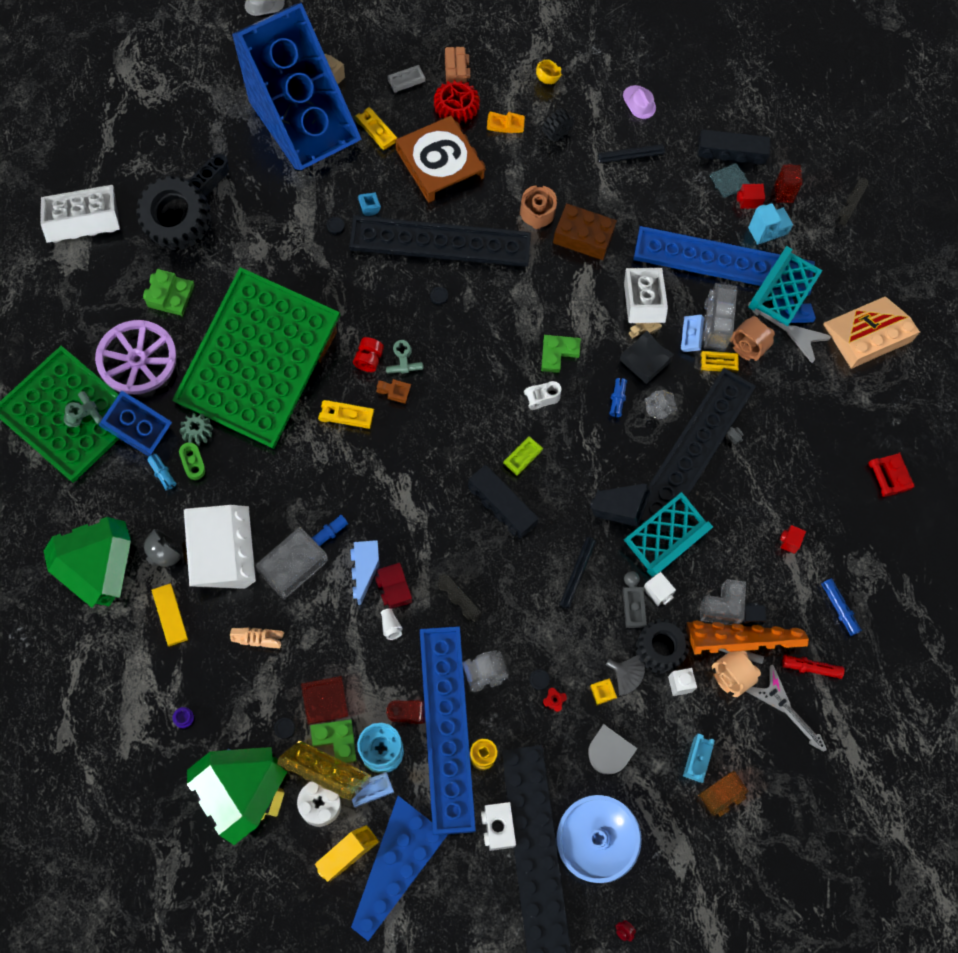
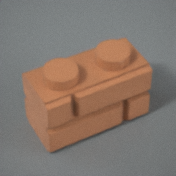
(455, 64)

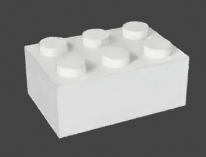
(645, 295)

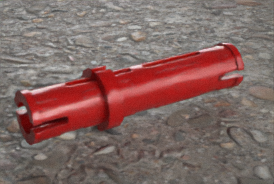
(805, 665)

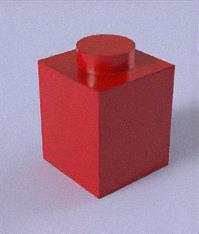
(751, 196)

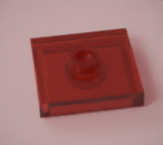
(324, 700)

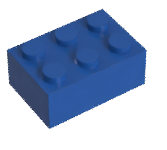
(135, 423)

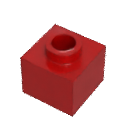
(792, 539)

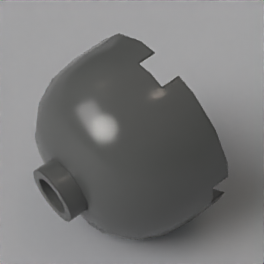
(161, 549)

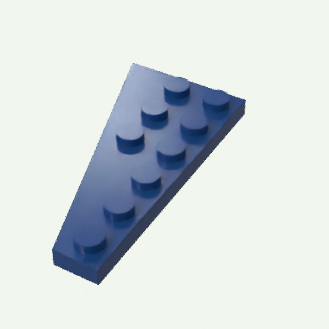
(400, 858)

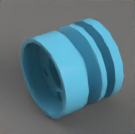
(378, 736)

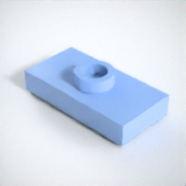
(377, 787)

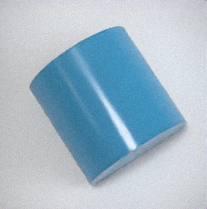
(369, 203)

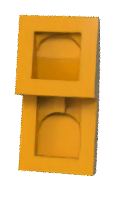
(505, 123)

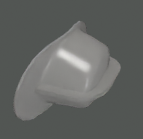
(262, 7)

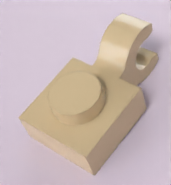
(641, 328)

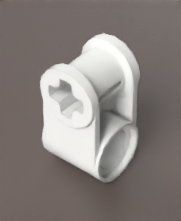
(539, 396)

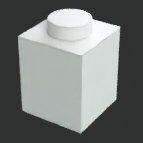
(659, 589)
(682, 682)

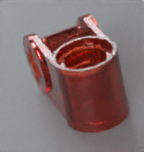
(411, 711)

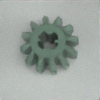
(203, 429)

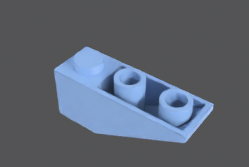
(366, 564)

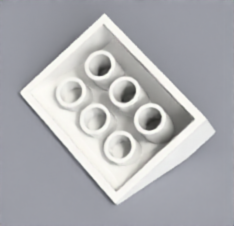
(79, 214)
(219, 546)

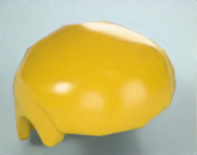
(548, 72)

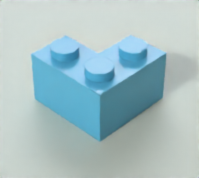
(769, 223)

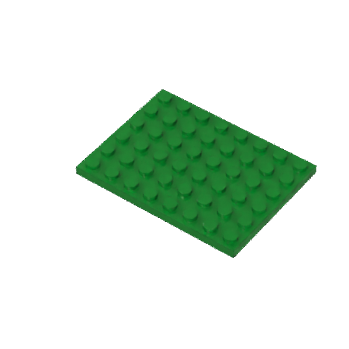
(256, 357)

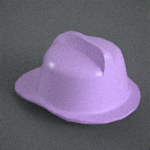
(639, 101)

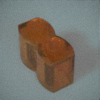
(724, 793)

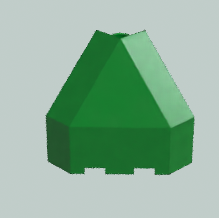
(91, 560)
(236, 788)

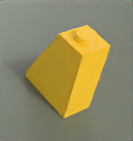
(346, 852)

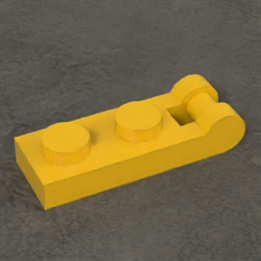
(376, 128)
(346, 414)

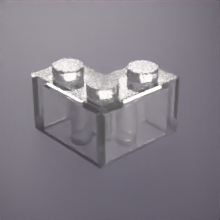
(728, 607)

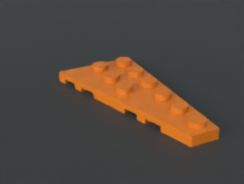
(740, 637)

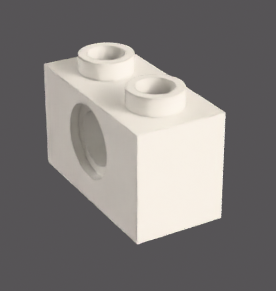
(501, 813)

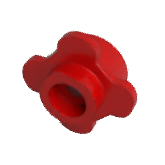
(552, 693)

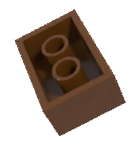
(584, 231)

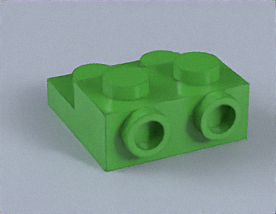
(168, 292)

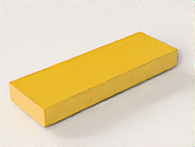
(169, 614)

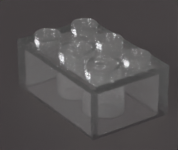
(719, 317)
(291, 562)

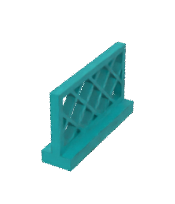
(771, 282)
(679, 546)

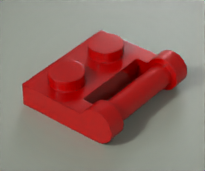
(896, 473)

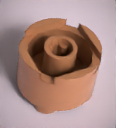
(538, 206)
(752, 339)

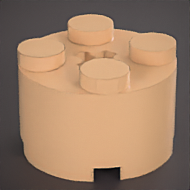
(735, 672)

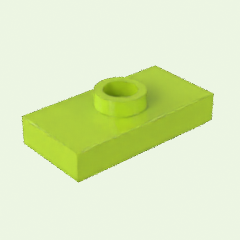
(523, 456)

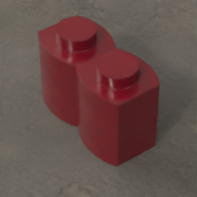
(394, 586)

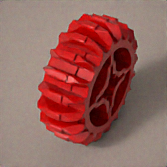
(454, 106)

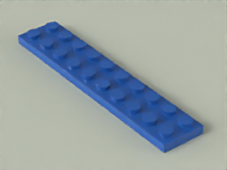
(710, 257)
(447, 731)

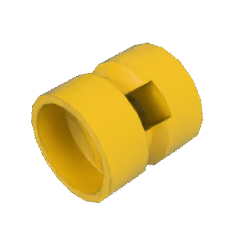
(483, 754)

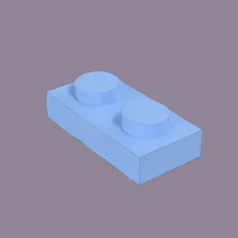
(692, 333)

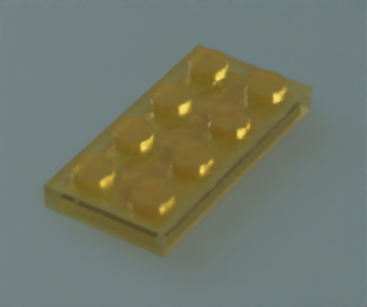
(324, 770)

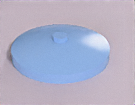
(599, 839)

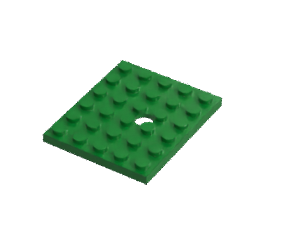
(38, 409)

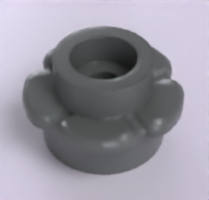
(735, 435)

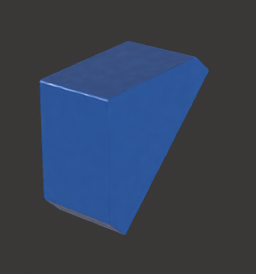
(287, 66)

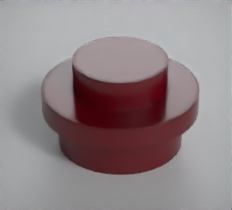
(625, 930)

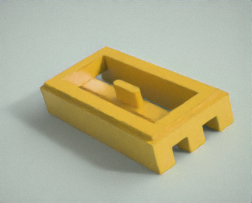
(719, 364)

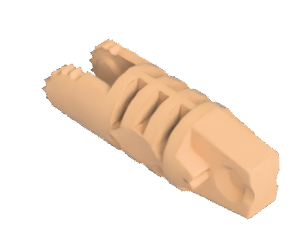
(257, 637)

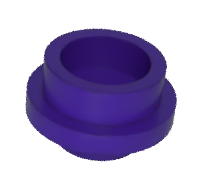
(183, 717)

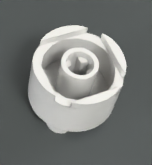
(308, 809)

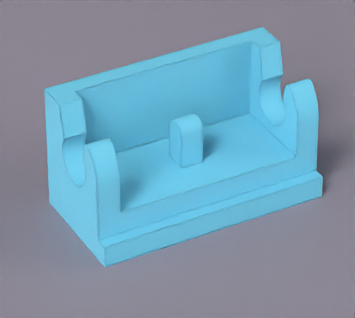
(698, 758)

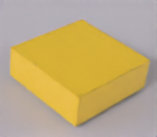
(603, 691)

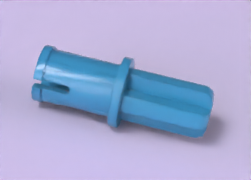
(161, 471)

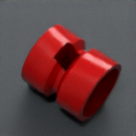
(368, 354)

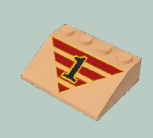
(871, 331)

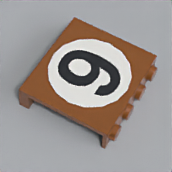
(439, 156)

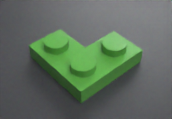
(558, 346)
(338, 734)

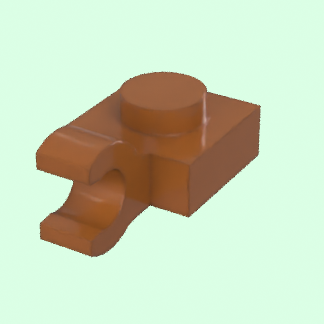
(396, 391)

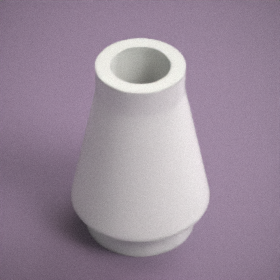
(391, 626)

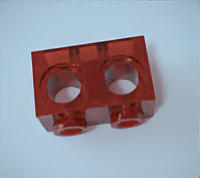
(788, 183)

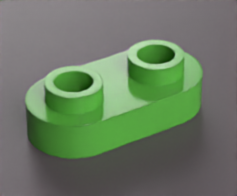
(192, 462)

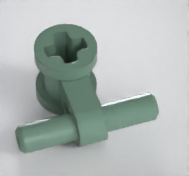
(404, 367)
(75, 412)

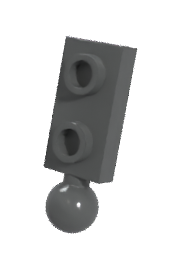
(634, 602)

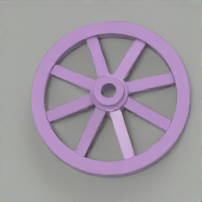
(136, 354)

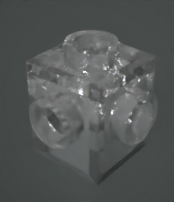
(660, 404)

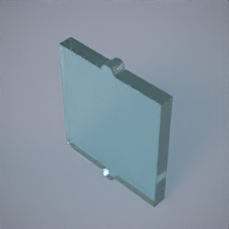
(729, 180)

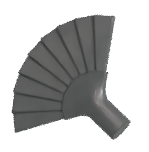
(628, 673)

